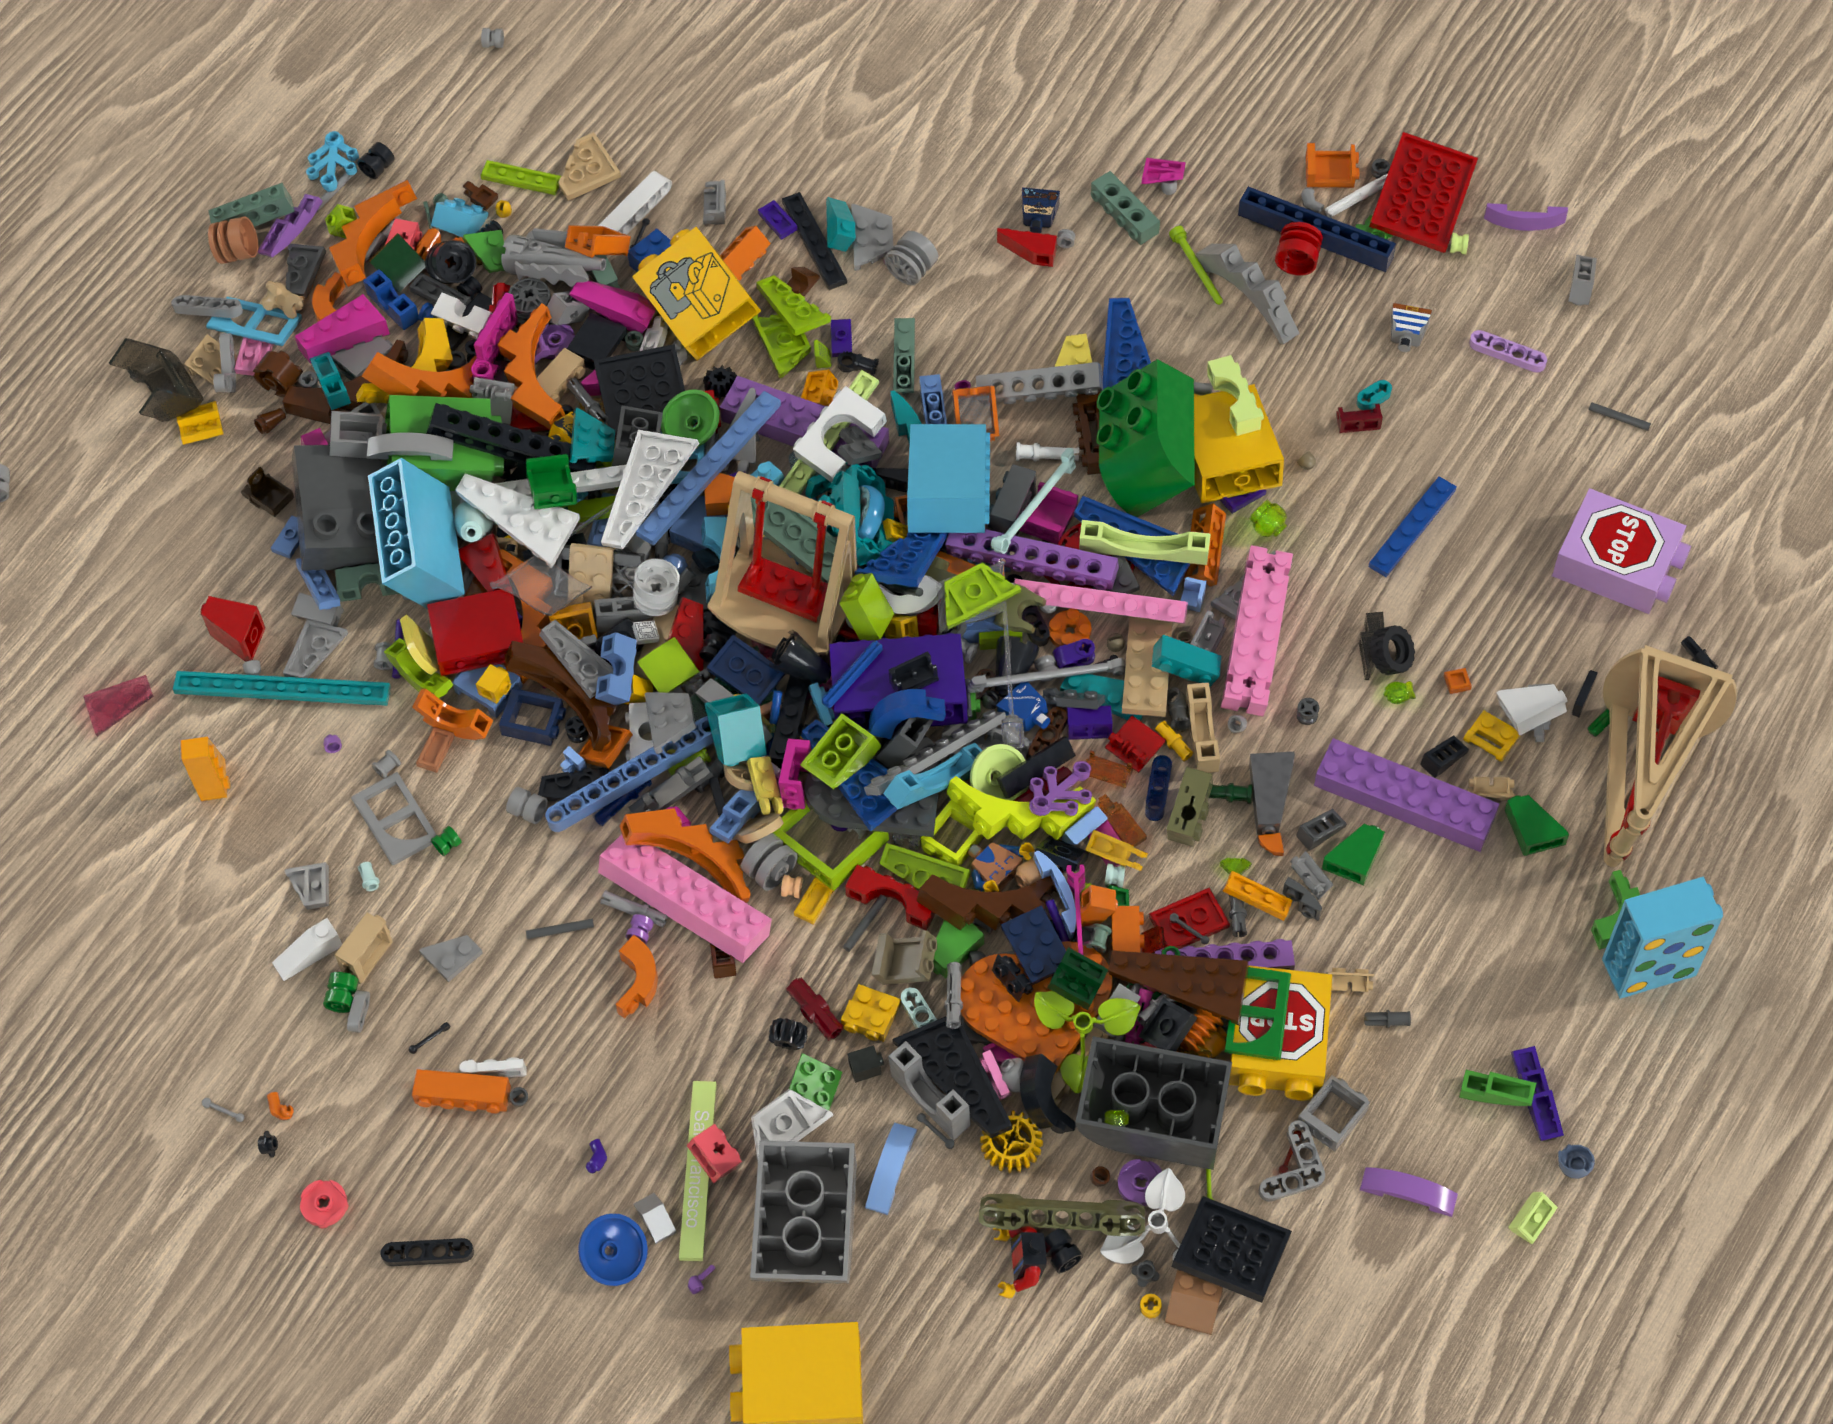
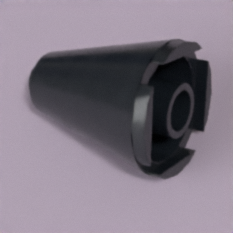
(1021, 659)
(800, 660)

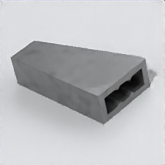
(1270, 783)

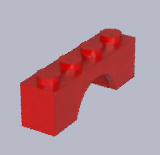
(867, 885)

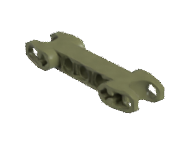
(1015, 604)
(1016, 1212)

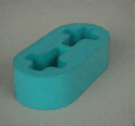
(1372, 393)

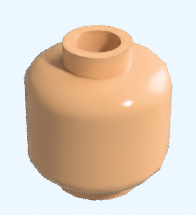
(1027, 873)

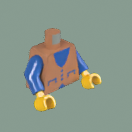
(996, 865)

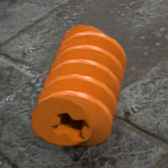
(1204, 1022)

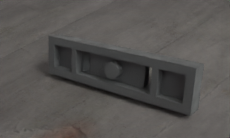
(674, 787)

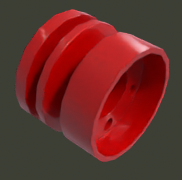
(1298, 248)

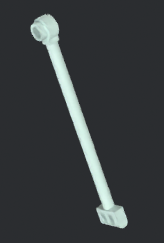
(1002, 542)

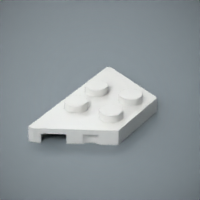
(787, 1119)

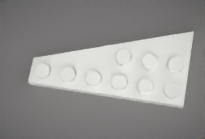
(648, 473)

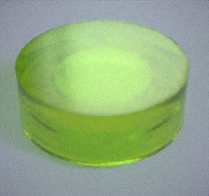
(1116, 1117)

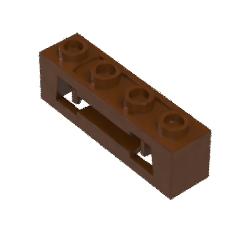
(1085, 410)

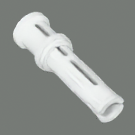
(1037, 452)

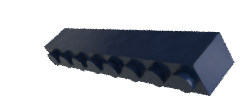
(1337, 236)

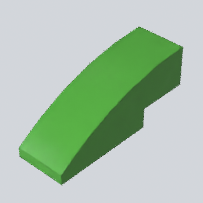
(1497, 1089)

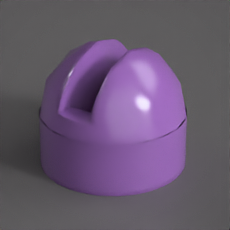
(335, 743)

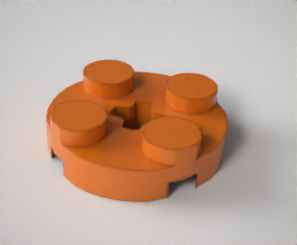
(1066, 619)

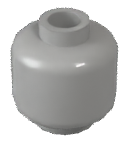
(1011, 1073)

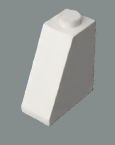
(1532, 705)

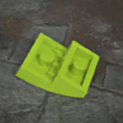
(668, 666)

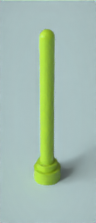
(1179, 236)

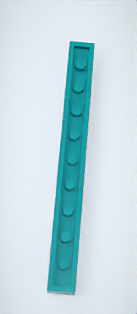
(282, 688)

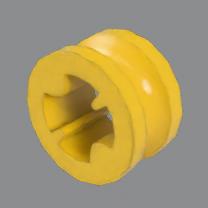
(1156, 1309)

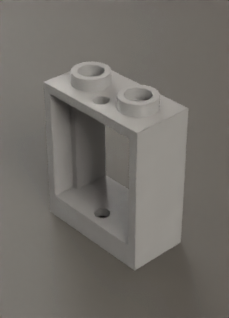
(353, 422)
(1321, 1130)

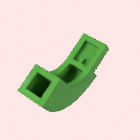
(1603, 927)

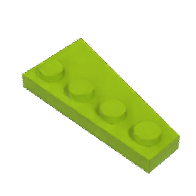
(791, 307)

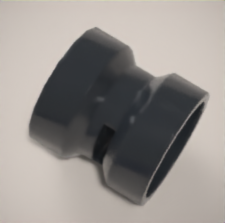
(712, 646)

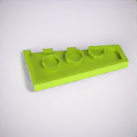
(918, 868)

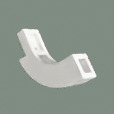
(912, 604)

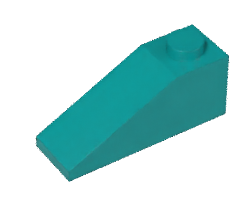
(839, 225)

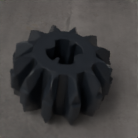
(719, 380)
(788, 1034)

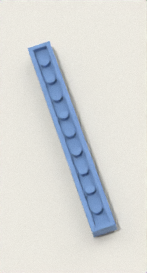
(708, 468)

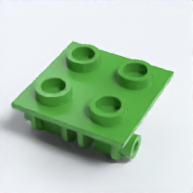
(815, 1081)

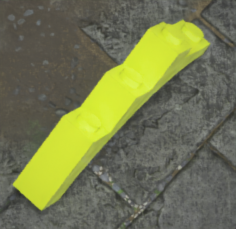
(994, 814)

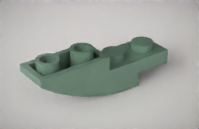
(904, 355)

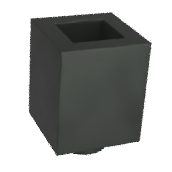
(865, 1063)

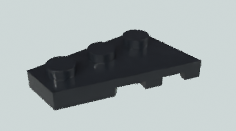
(561, 785)

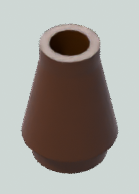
(268, 421)

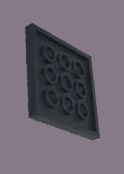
(638, 380)
(1231, 1249)

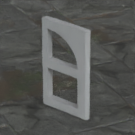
(394, 848)

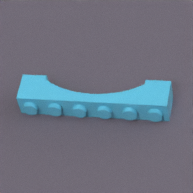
(911, 787)

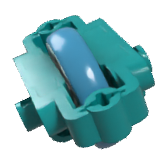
(862, 495)

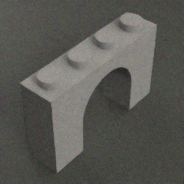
(947, 1111)

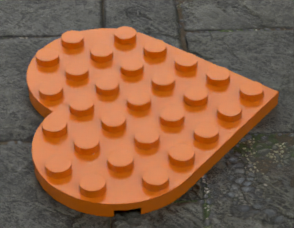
(1014, 1024)

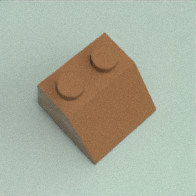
(1193, 1303)

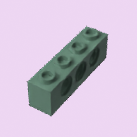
(258, 207)
(1125, 208)

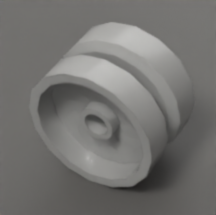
(769, 861)

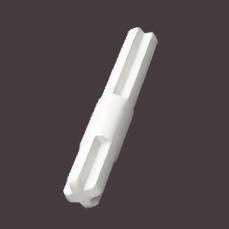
(1359, 195)

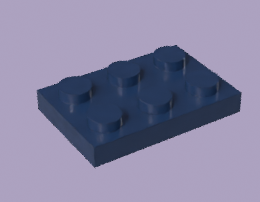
(745, 670)
(1034, 944)

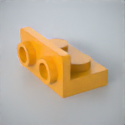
(820, 387)

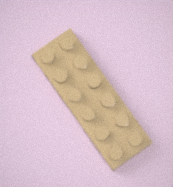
(1144, 685)

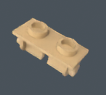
(1499, 790)
(1359, 980)

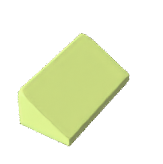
(1533, 1217)

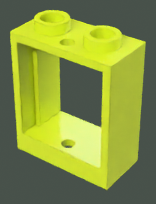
(934, 848)

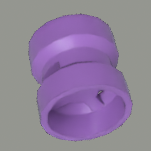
(640, 927)

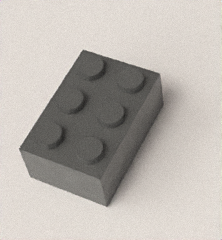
(630, 422)
(1012, 498)

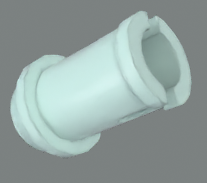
(370, 881)

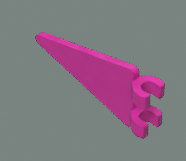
(1077, 883)

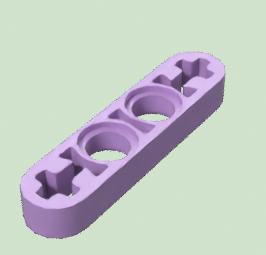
(1509, 348)

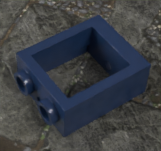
(511, 711)

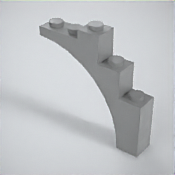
(1247, 277)

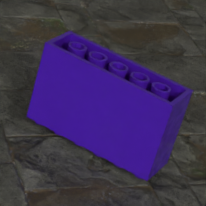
(874, 681)

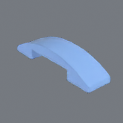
(1048, 868)
(889, 1168)

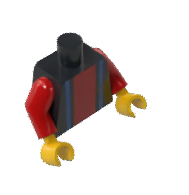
(1027, 1258)

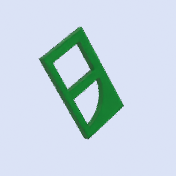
(1270, 1044)

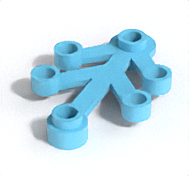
(333, 142)

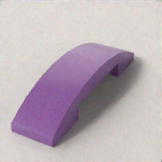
(1525, 221)
(1410, 1188)

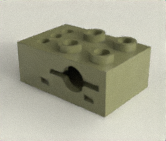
(1190, 807)

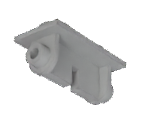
(1311, 874)

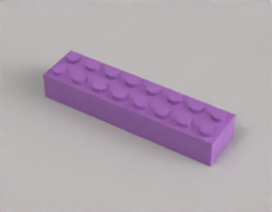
(791, 418)
(1406, 794)

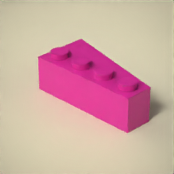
(342, 329)

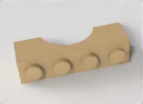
(1202, 732)

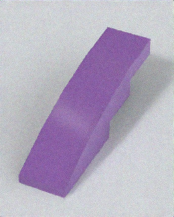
(286, 230)

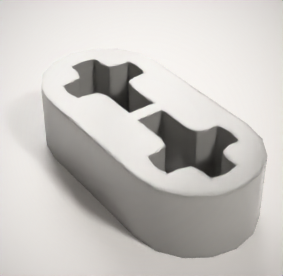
(358, 1011)

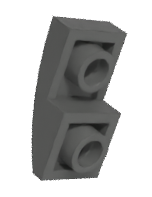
(1308, 904)

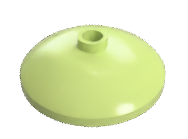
(997, 761)

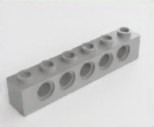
(1091, 385)

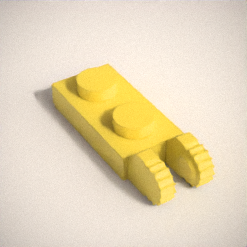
(765, 784)

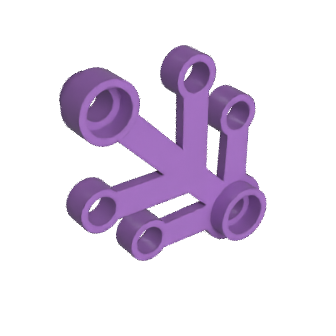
(1042, 805)

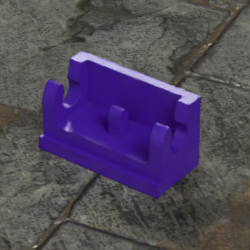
(1089, 723)

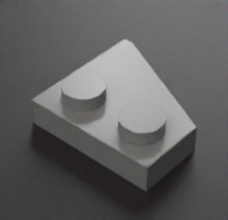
(311, 884)
(452, 955)

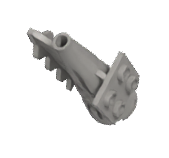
(547, 258)

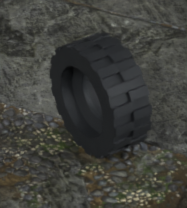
(1380, 652)

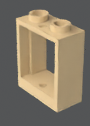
(364, 946)

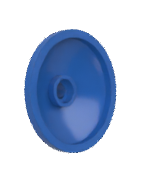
(626, 1246)

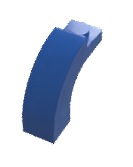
(901, 706)

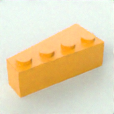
(205, 768)

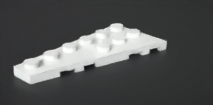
(540, 530)

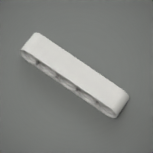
(638, 203)

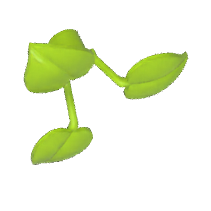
(1116, 1015)

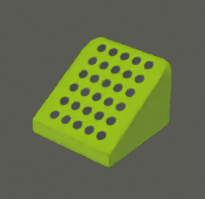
(822, 355)

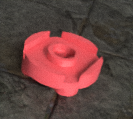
(323, 1190)

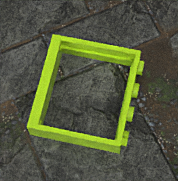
(830, 877)

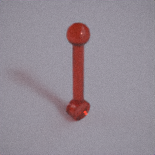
(1283, 1168)

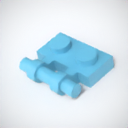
(825, 714)

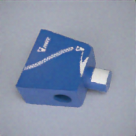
(1027, 705)

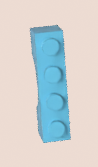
(712, 537)

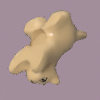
(281, 298)

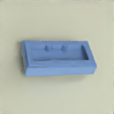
(288, 539)

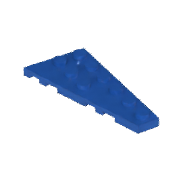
(906, 559)
(1164, 573)
(871, 808)

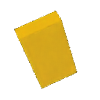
(813, 901)

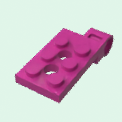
(486, 347)

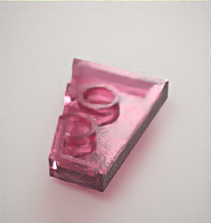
(116, 702)

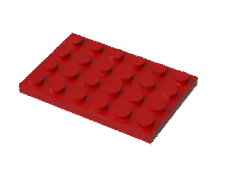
(1423, 192)

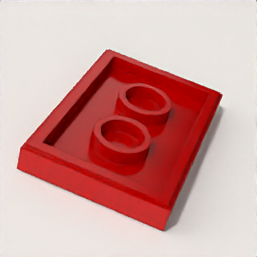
(1198, 911)

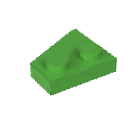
(487, 248)

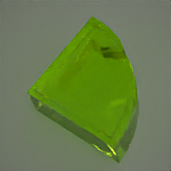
(1236, 865)

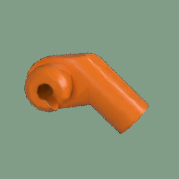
(277, 1109)

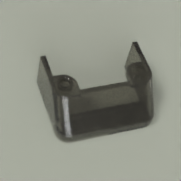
(165, 376)

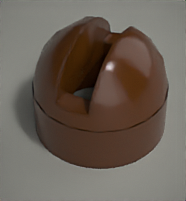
(1101, 1173)

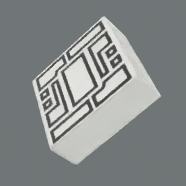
(645, 632)

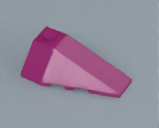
(616, 304)

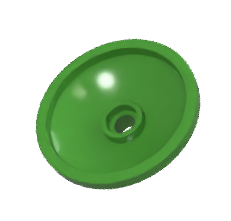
(686, 410)

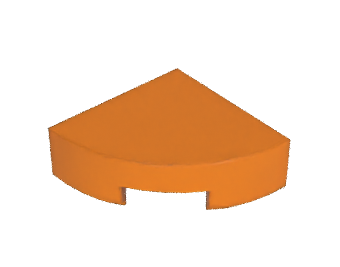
(1272, 843)

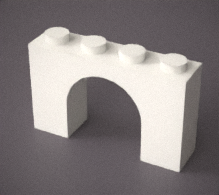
(845, 407)

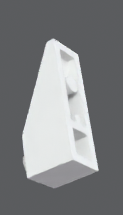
(307, 949)

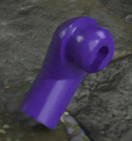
(599, 1157)

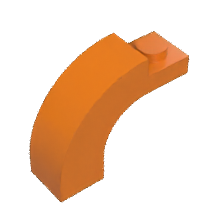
(325, 296)
(464, 724)
(640, 959)

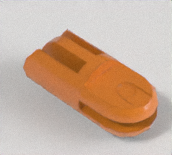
(429, 239)

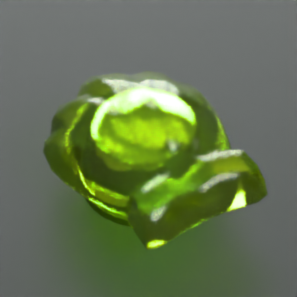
(1399, 692)

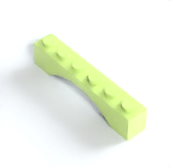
(1105, 539)

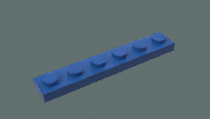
(1412, 526)

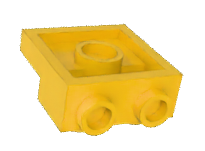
(870, 1013)

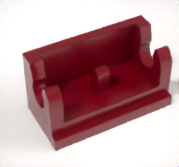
(1359, 420)

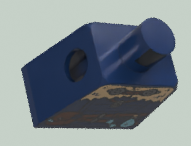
(1039, 208)

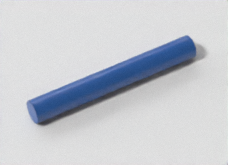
(774, 715)

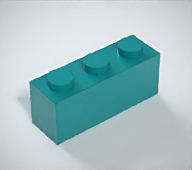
(1186, 660)

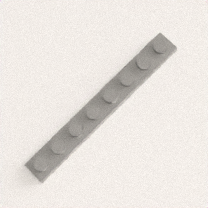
(942, 748)

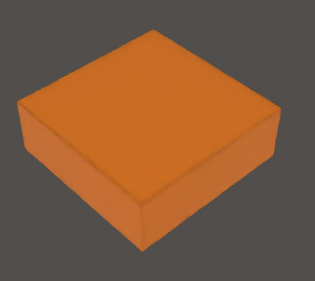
(1457, 681)

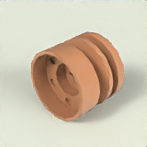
(233, 240)

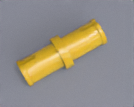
(1174, 741)

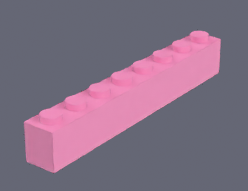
(1108, 601)

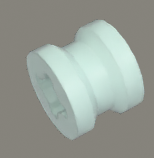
(1115, 875)

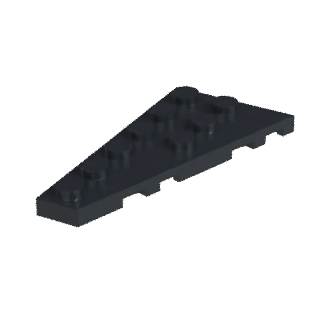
(953, 1064)

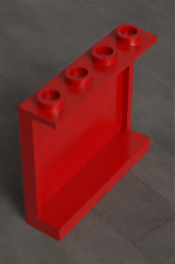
(474, 630)

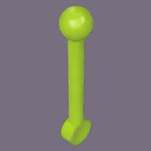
(1208, 1179)

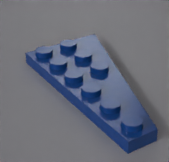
(1124, 343)

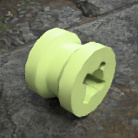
(1459, 243)

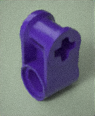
(1074, 654)

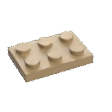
(593, 567)

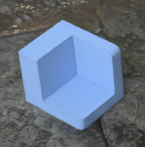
(1194, 593)

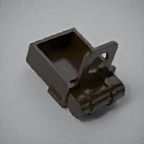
(267, 492)

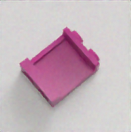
(1052, 515)
(789, 786)

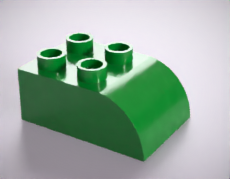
(1147, 437)

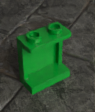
(550, 481)

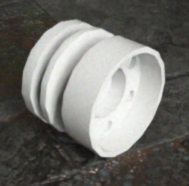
(656, 587)

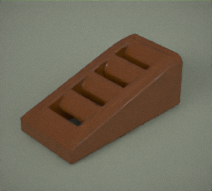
(722, 968)

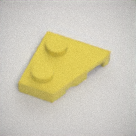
(1074, 351)

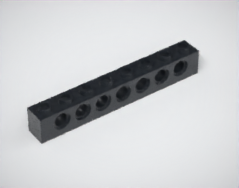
(501, 444)

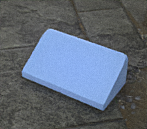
(1084, 826)

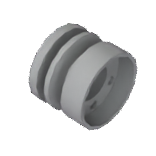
(911, 258)

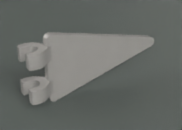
(748, 452)

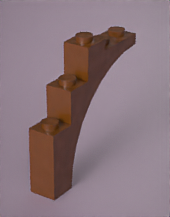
(312, 403)
(546, 669)
(963, 905)

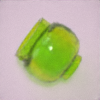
(1269, 519)

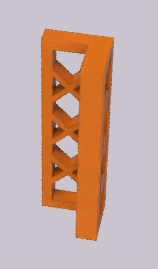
(1213, 524)

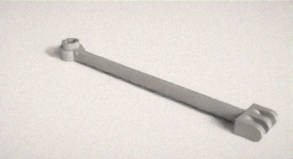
(1115, 666)

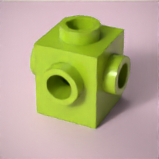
(339, 217)

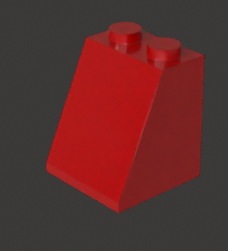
(234, 625)

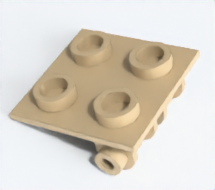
(206, 359)

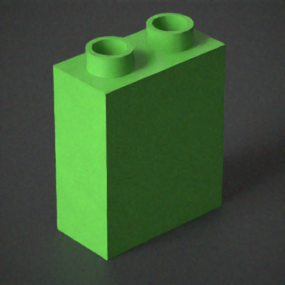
(413, 415)

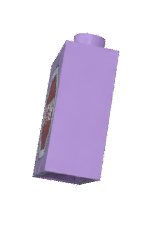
(1621, 552)

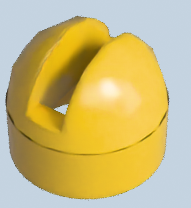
(507, 210)

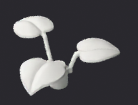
(1162, 1193)

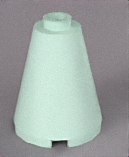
(471, 523)

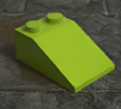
(841, 752)

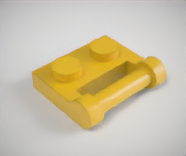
(1495, 731)

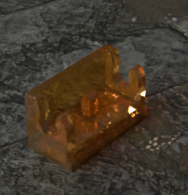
(1109, 771)

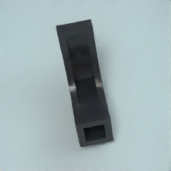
(1037, 1095)

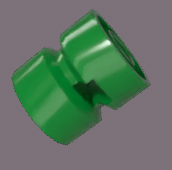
(340, 992)

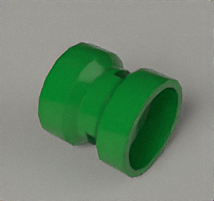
(446, 841)

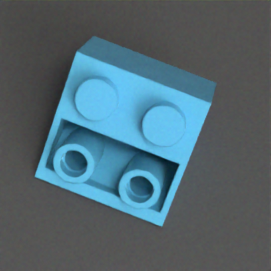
(458, 217)

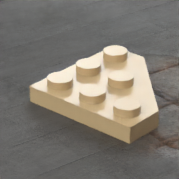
(587, 168)

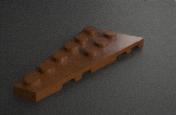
(1193, 981)

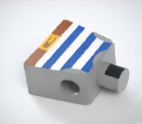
(1408, 325)

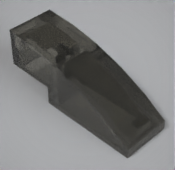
(1372, 623)

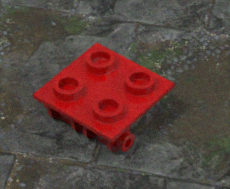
(1135, 743)

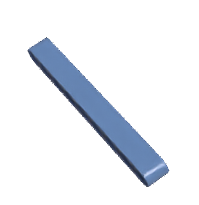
(626, 782)

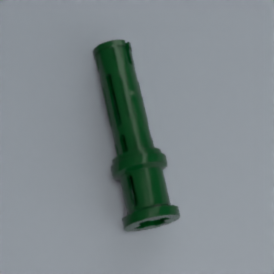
(1232, 792)

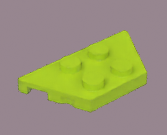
(781, 344)
(975, 593)

